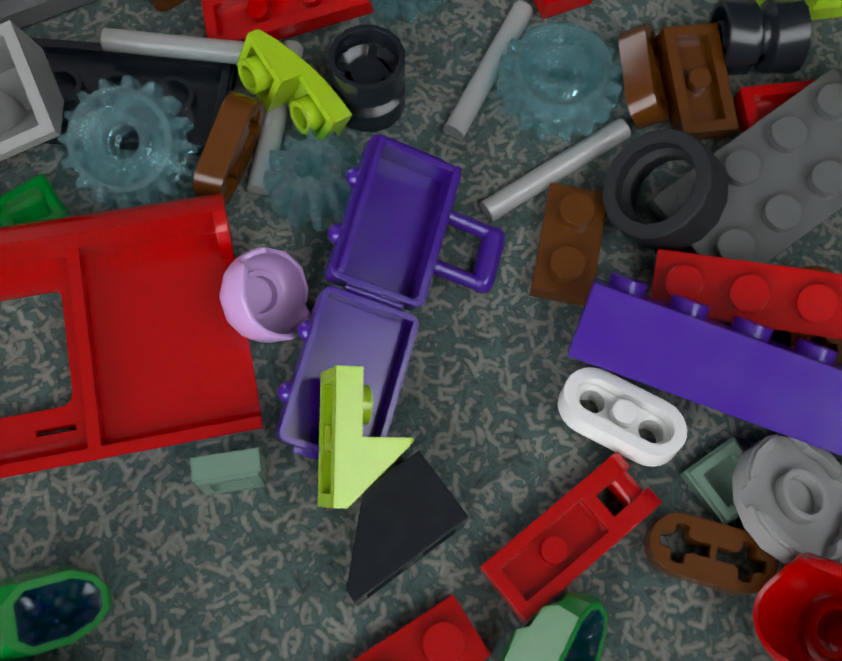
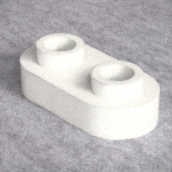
(621, 413)

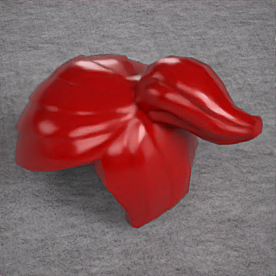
(802, 611)

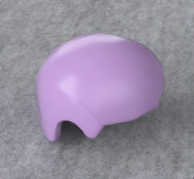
(265, 295)

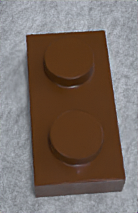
(697, 81)
(568, 244)

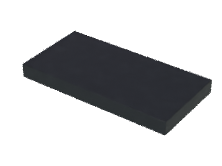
(195, 83)

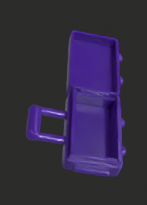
(386, 262)

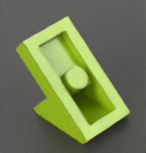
(346, 458)

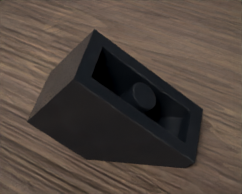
(399, 523)

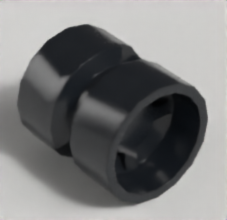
(767, 36)
(369, 76)

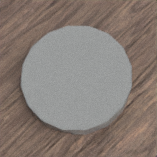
(790, 498)

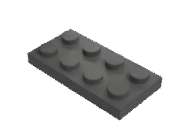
(779, 177)

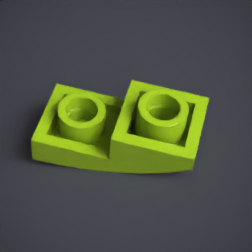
(285, 78)

